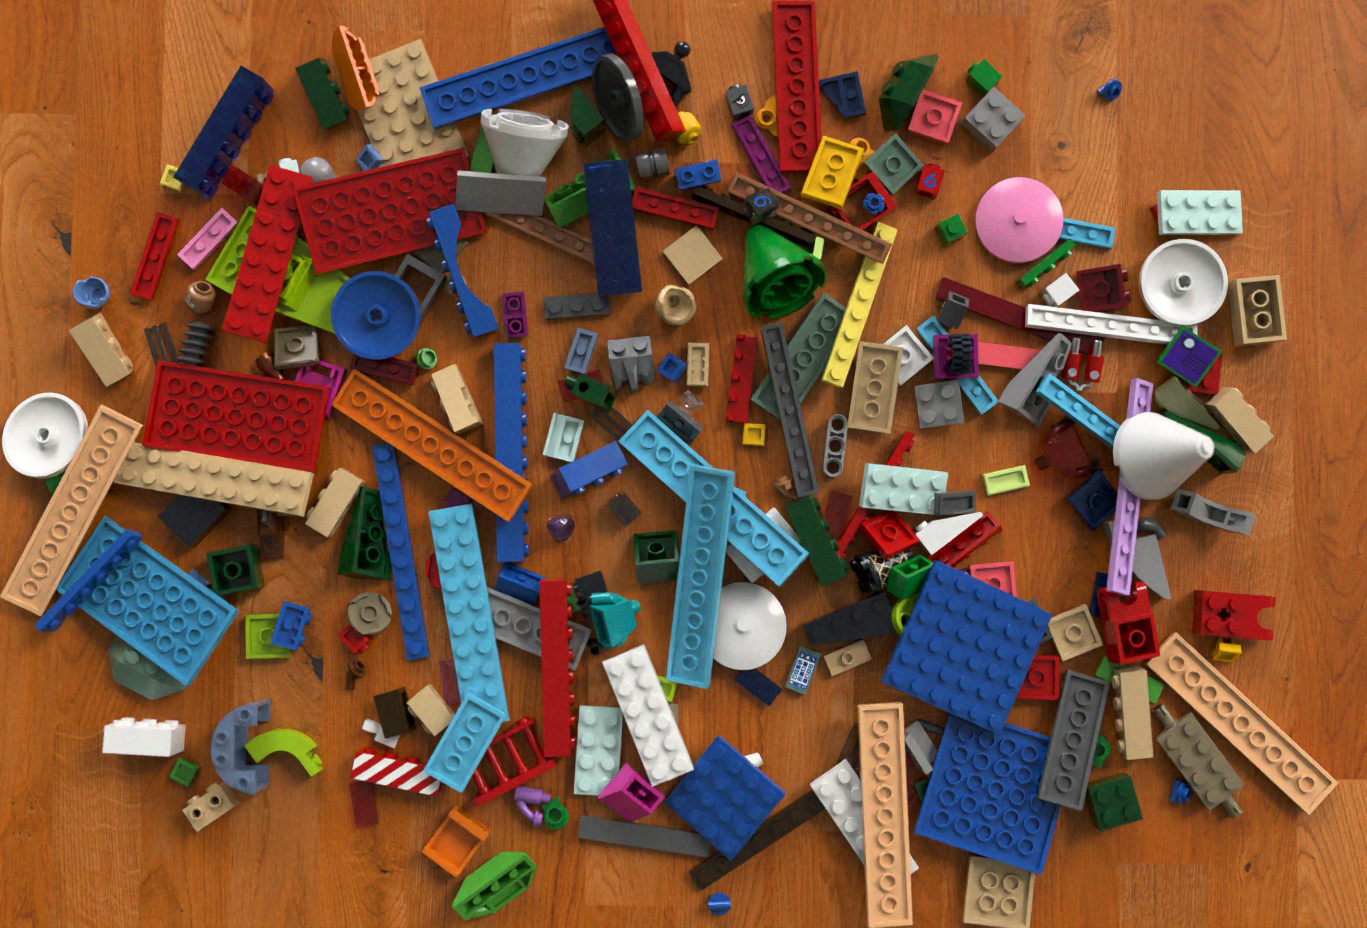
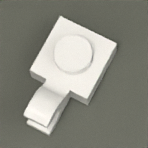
(374, 727)

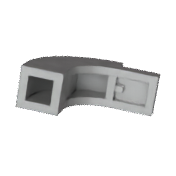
(1212, 514)

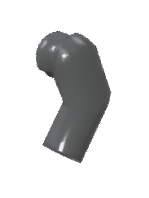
(1151, 525)

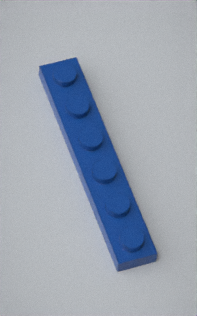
(88, 581)

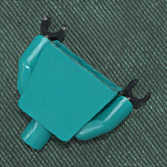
(611, 617)

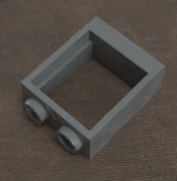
(431, 273)

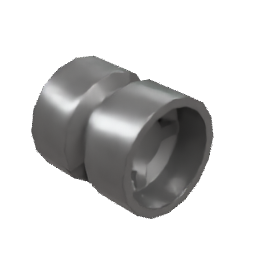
(652, 164)

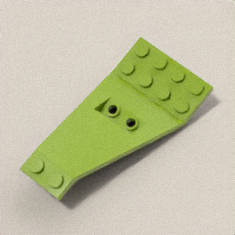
(303, 294)

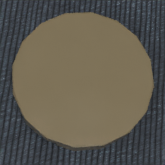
(369, 613)

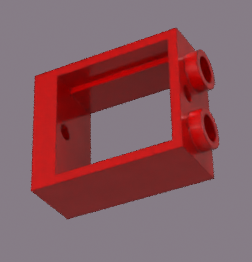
(875, 187)

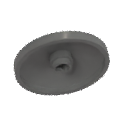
(617, 97)

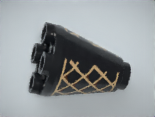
(874, 570)

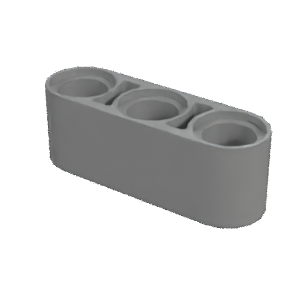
(840, 437)

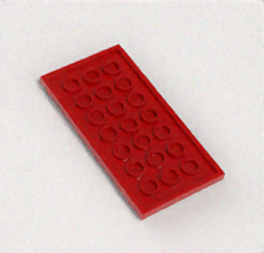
(381, 210)
(236, 416)

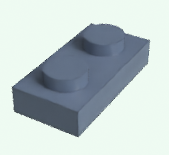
(581, 351)

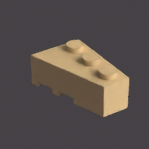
(456, 400)

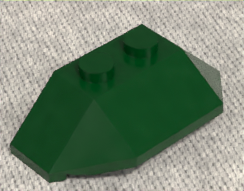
(904, 89)

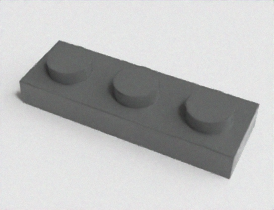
(576, 306)

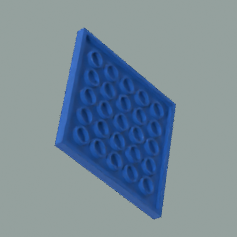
(966, 647)
(987, 793)

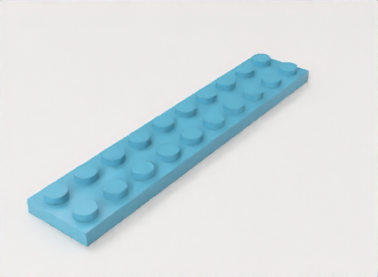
(748, 528)
(700, 576)
(468, 605)

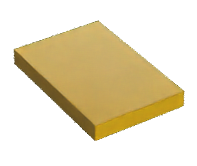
(832, 172)

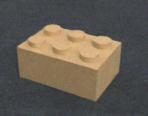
(1257, 310)

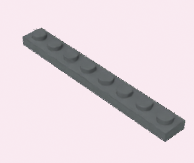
(789, 409)

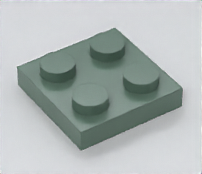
(893, 164)

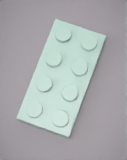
(1199, 212)
(901, 488)
(597, 748)

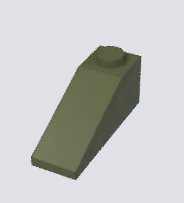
(1182, 402)

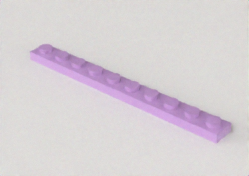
(1127, 506)

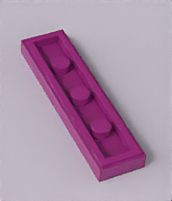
(760, 154)

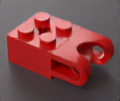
(1237, 615)
(1128, 625)

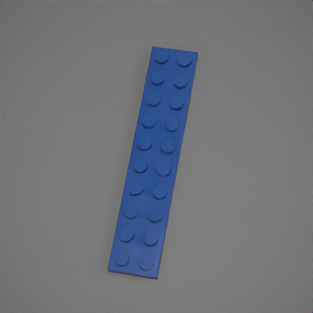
(515, 78)

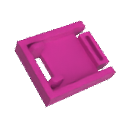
(306, 375)

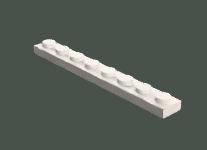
(1101, 324)

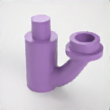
(534, 796)

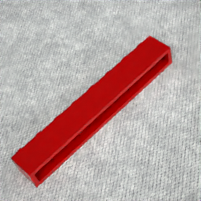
(634, 52)
(555, 667)

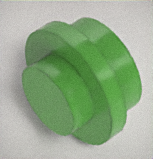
(426, 358)

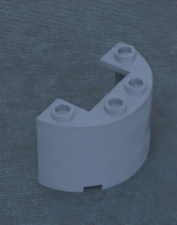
(230, 754)

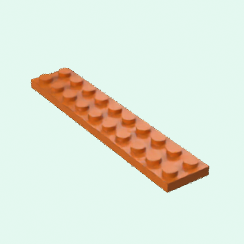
(432, 445)

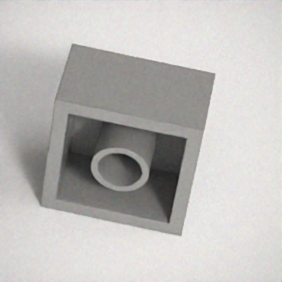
(992, 120)

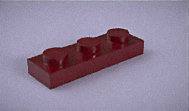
(387, 368)

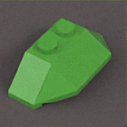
(494, 884)

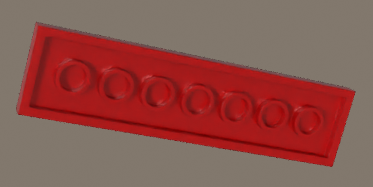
(796, 84)
(266, 257)

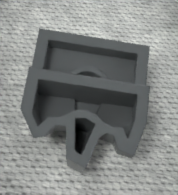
(631, 362)

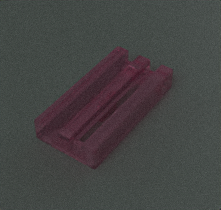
(456, 699)

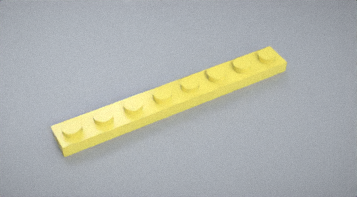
(856, 313)

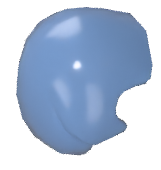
(91, 293)

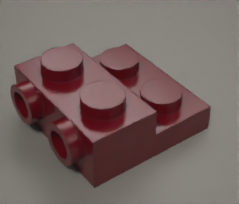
(1103, 288)

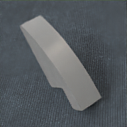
(1147, 563)

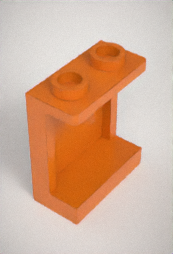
(455, 842)

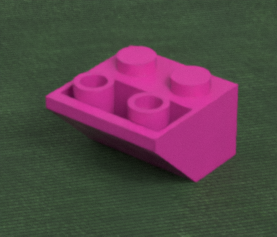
(631, 794)

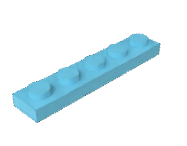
(974, 388)
(1078, 409)

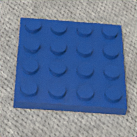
(725, 797)

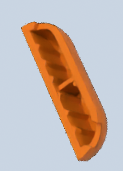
(354, 69)

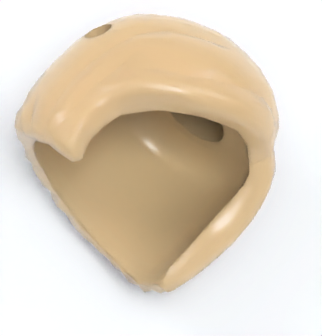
(679, 309)

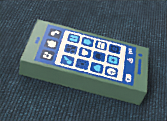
(802, 670)

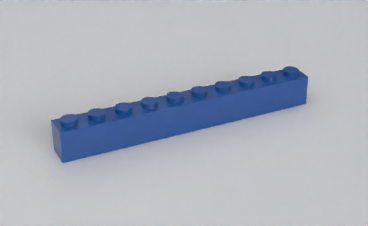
(511, 442)

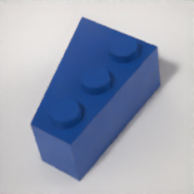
(588, 470)

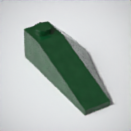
(1226, 455)
(365, 546)

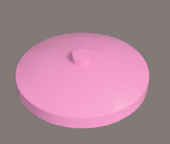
(1019, 220)

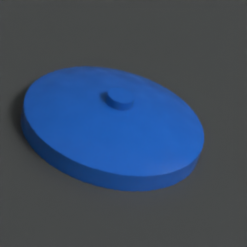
(375, 315)

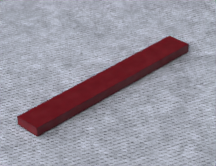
(1008, 313)

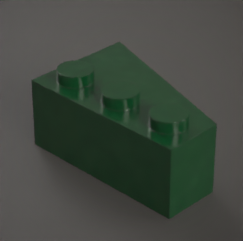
(323, 92)

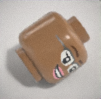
(200, 297)

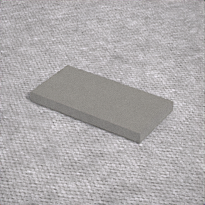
(500, 193)

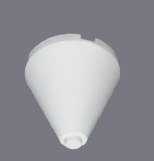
(522, 140)
(1158, 454)

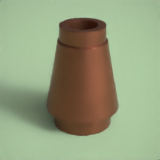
(266, 365)

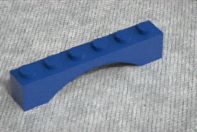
(446, 227)

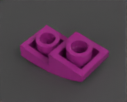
(515, 314)

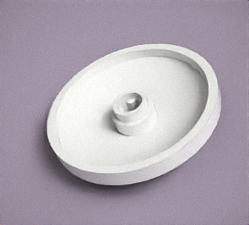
(1183, 282)
(43, 435)
(748, 626)

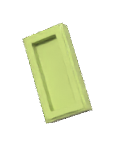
(1005, 480)

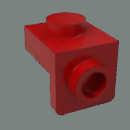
(354, 640)

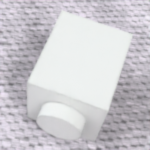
(1059, 291)

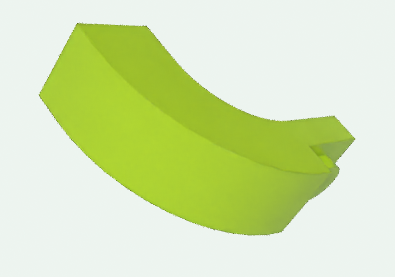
(289, 741)

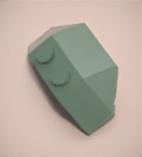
(139, 672)

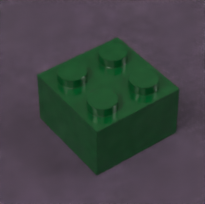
(235, 569)
(1112, 801)

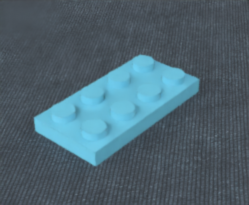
(464, 742)

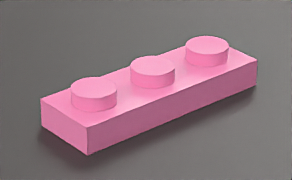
(208, 239)

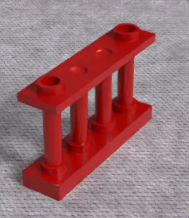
(523, 772)

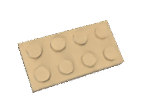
(875, 387)

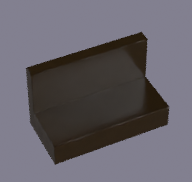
(394, 713)

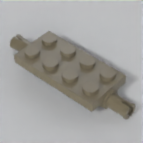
(1198, 760)

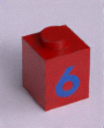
(929, 181)

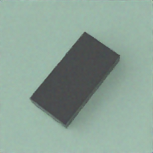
(955, 502)

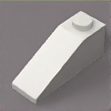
(940, 532)

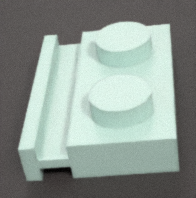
(563, 437)

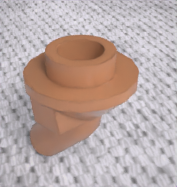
(784, 484)

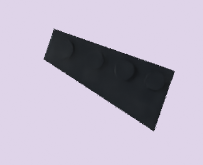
(854, 621)

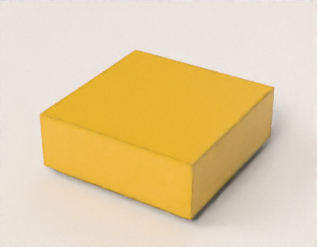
(754, 434)

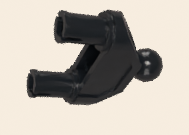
(674, 70)

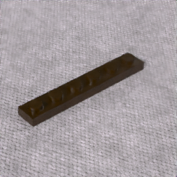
(727, 205)

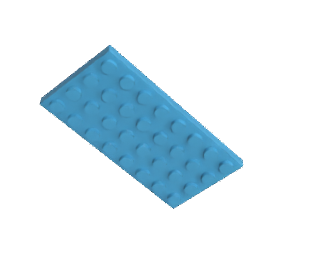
(153, 605)

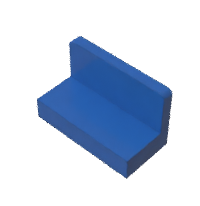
(519, 583)

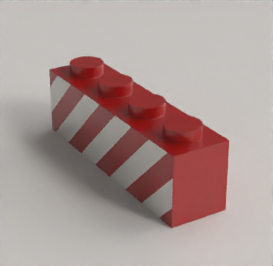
(394, 771)

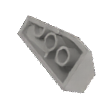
(1020, 392)

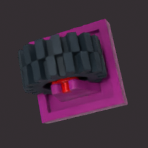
(955, 356)

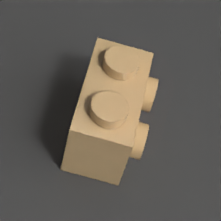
(210, 806)

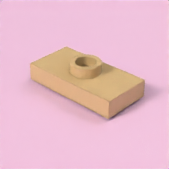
(698, 364)
(847, 657)

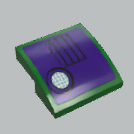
(1188, 356)

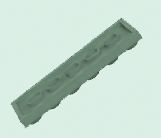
(807, 351)

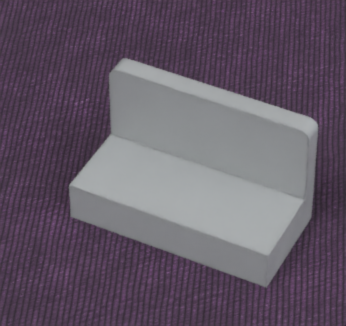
(919, 747)

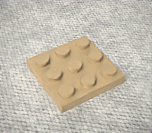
(997, 894)

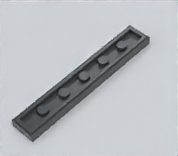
(643, 835)

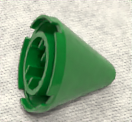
(778, 274)

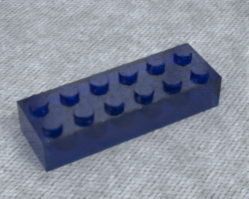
(225, 133)
(612, 227)

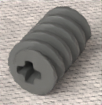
(195, 344)

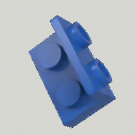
(698, 174)
(290, 625)

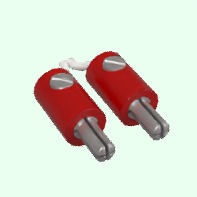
(1093, 365)

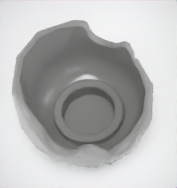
(318, 169)

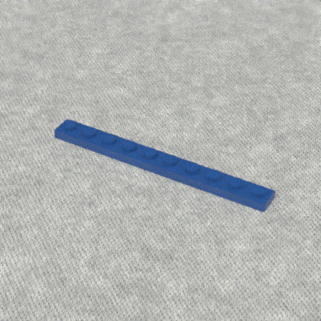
(401, 551)

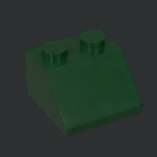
(585, 119)
(656, 556)

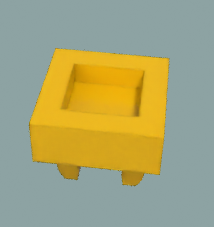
(1226, 651)

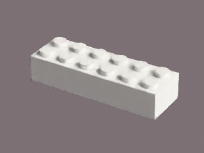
(648, 715)

